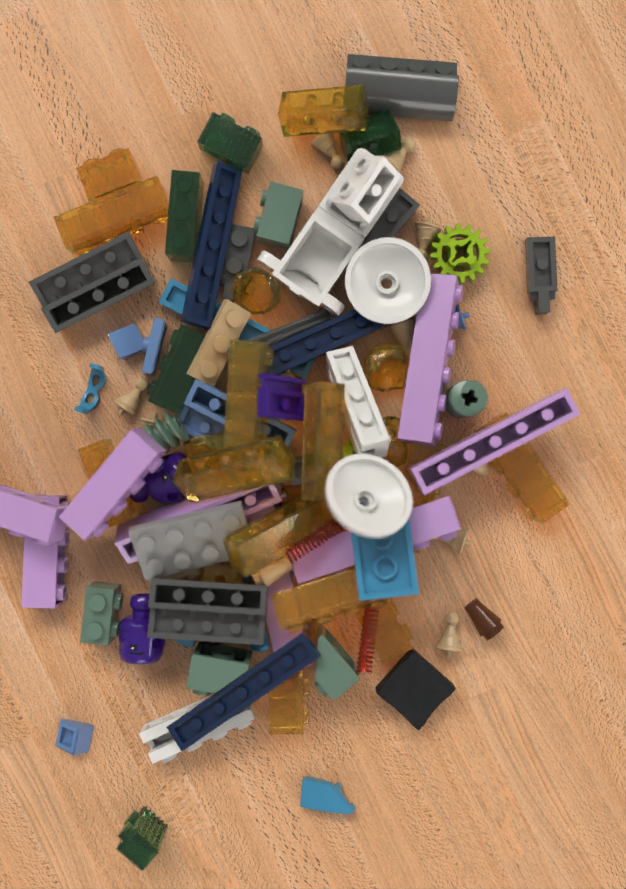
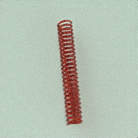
(315, 538)
(364, 643)

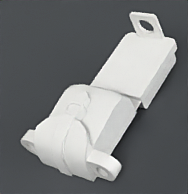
(323, 247)

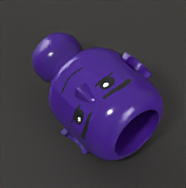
(160, 483)
(133, 631)

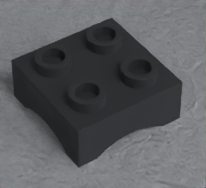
(414, 688)

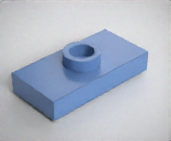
(152, 346)

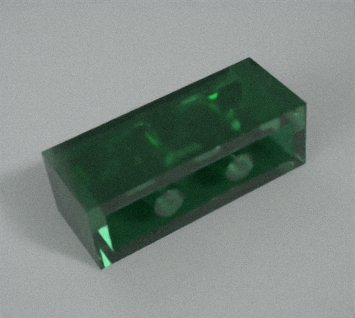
(184, 215)
(173, 383)

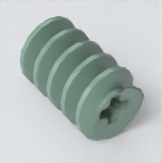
(474, 394)
(168, 432)

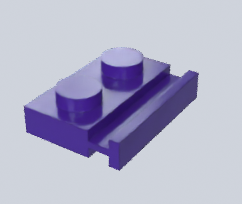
(280, 397)

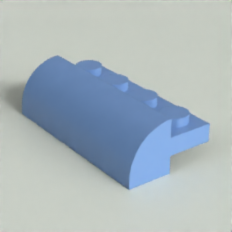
(206, 413)

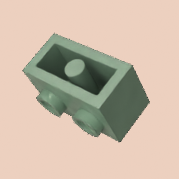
(279, 215)
(100, 613)

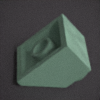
(216, 667)
(334, 667)

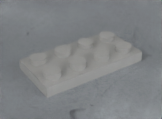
(186, 539)

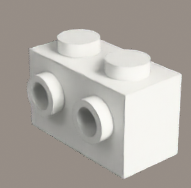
(366, 188)

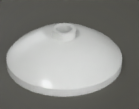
(392, 261)
(375, 484)

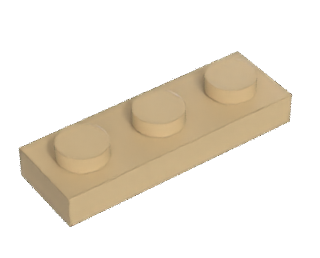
(213, 351)

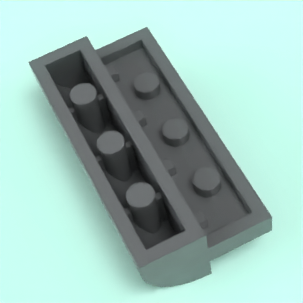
(406, 86)
(92, 282)
(207, 611)

